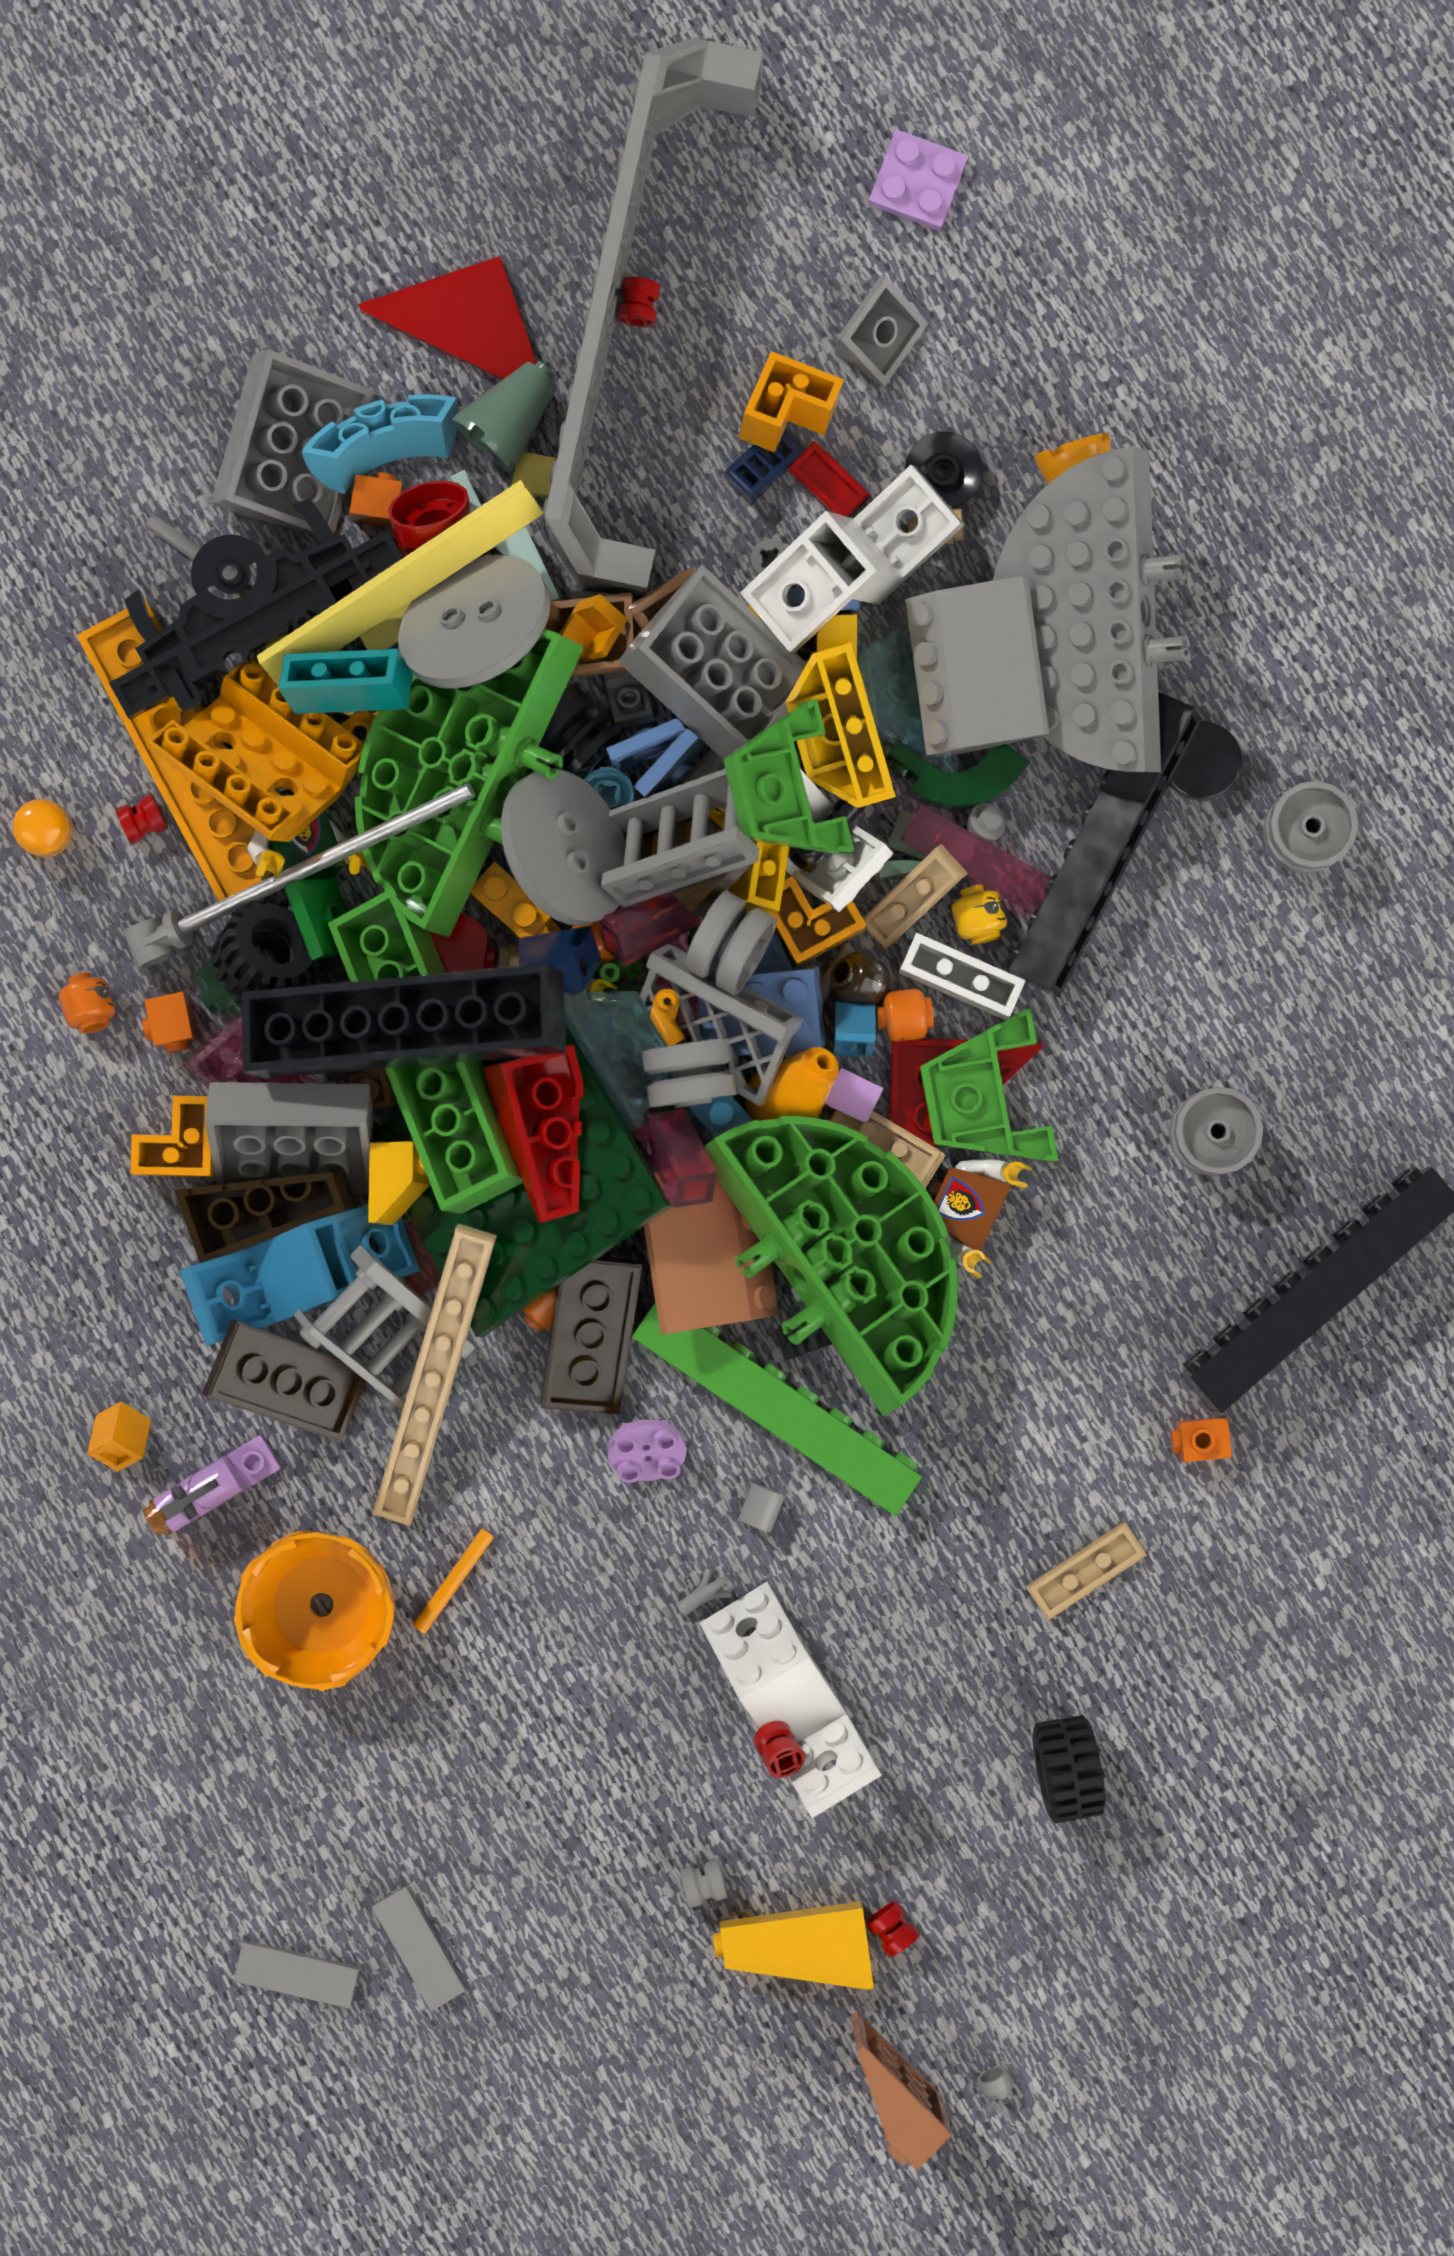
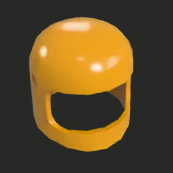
(42, 828)

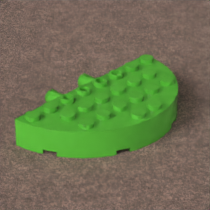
(439, 743)
(852, 1243)

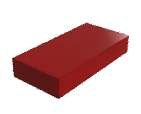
(828, 481)

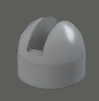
(995, 2083)

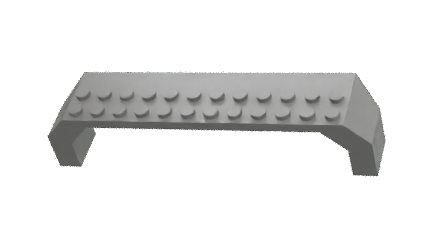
(670, 87)

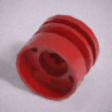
(426, 512)

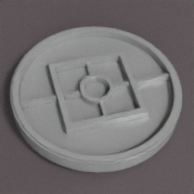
(475, 622)
(560, 845)

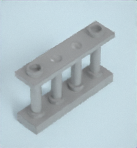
(687, 863)
(395, 1296)

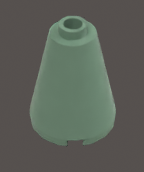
(508, 414)

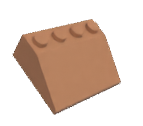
(696, 1267)
(905, 2101)

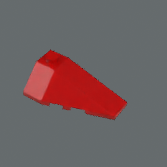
(540, 1120)

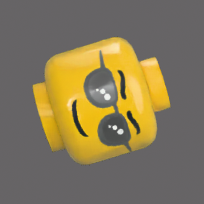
(979, 915)

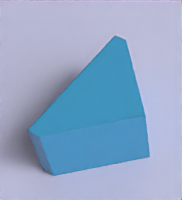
(854, 1029)

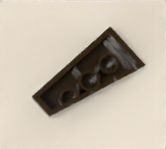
(248, 1213)

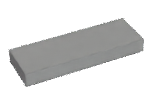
(419, 1947)
(296, 1974)

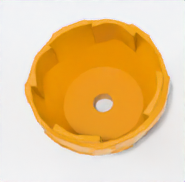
(283, 1630)

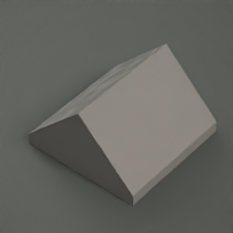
(880, 332)

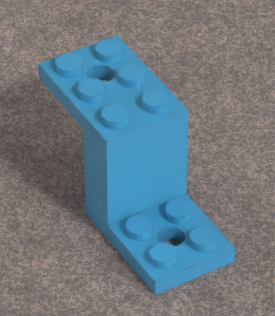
(291, 1272)

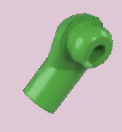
(616, 970)

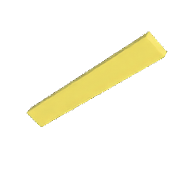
(408, 578)

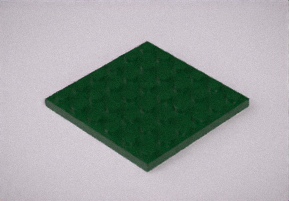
(533, 1256)

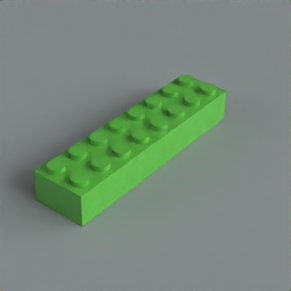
(441, 1103)

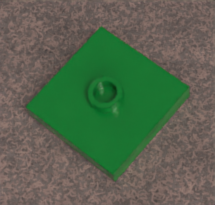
(314, 906)

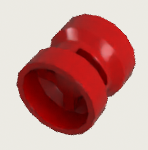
(638, 302)
(141, 819)
(779, 1749)
(892, 1929)

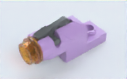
(211, 1486)

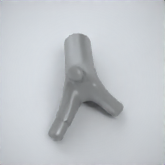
(705, 1592)

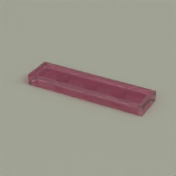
(979, 858)

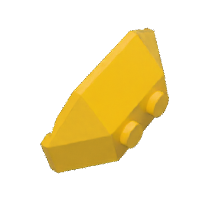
(850, 754)

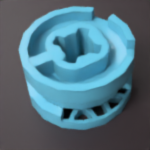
(612, 786)

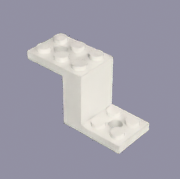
(851, 558)
(828, 881)
(784, 1684)

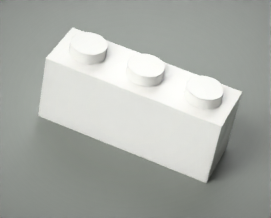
(961, 976)

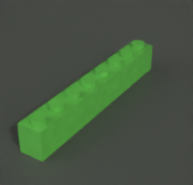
(785, 1412)

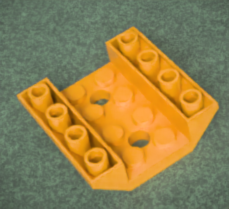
(269, 752)

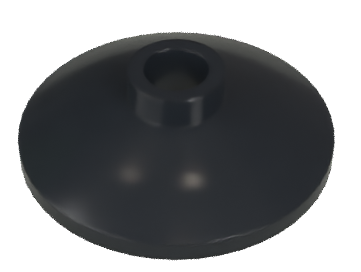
(957, 456)

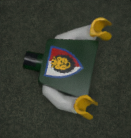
(320, 835)

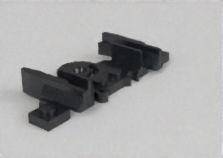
(213, 627)

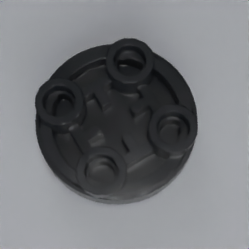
(1208, 764)

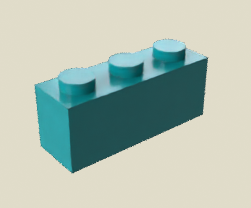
(345, 681)

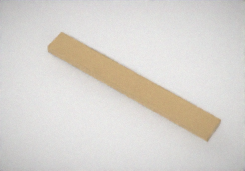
(434, 1374)

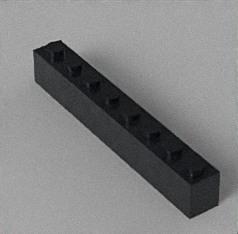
(1099, 858)

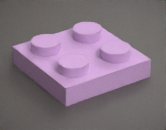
(918, 180)

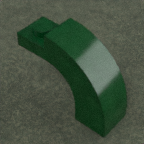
(963, 789)

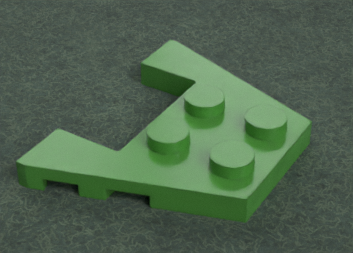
(771, 789)
(968, 1096)

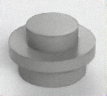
(986, 822)

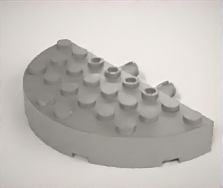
(1094, 608)

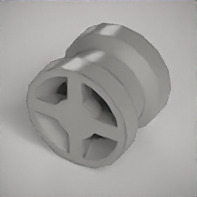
(767, 547)

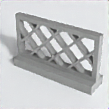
(747, 1006)

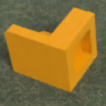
(595, 626)
(119, 1436)

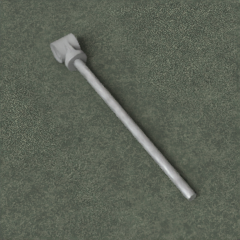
(152, 941)

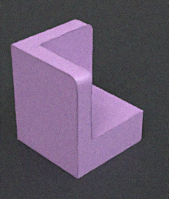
(854, 1095)

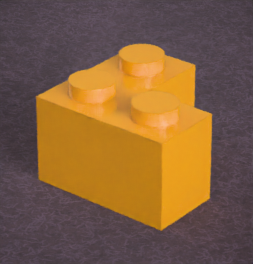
(787, 394)
(813, 932)
(181, 1153)

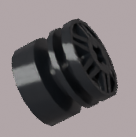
(576, 738)

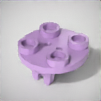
(647, 1451)

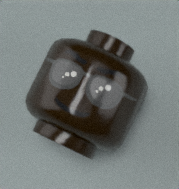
(860, 979)

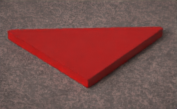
(462, 315)
(906, 1088)

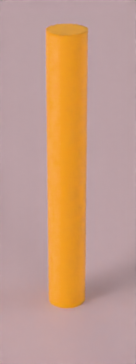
(453, 1580)

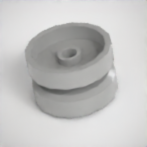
(1327, 812)
(730, 942)
(689, 1073)
(1192, 1136)

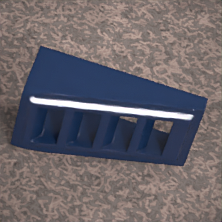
(744, 486)

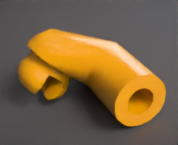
(664, 1016)

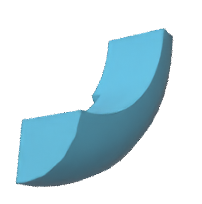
(380, 436)

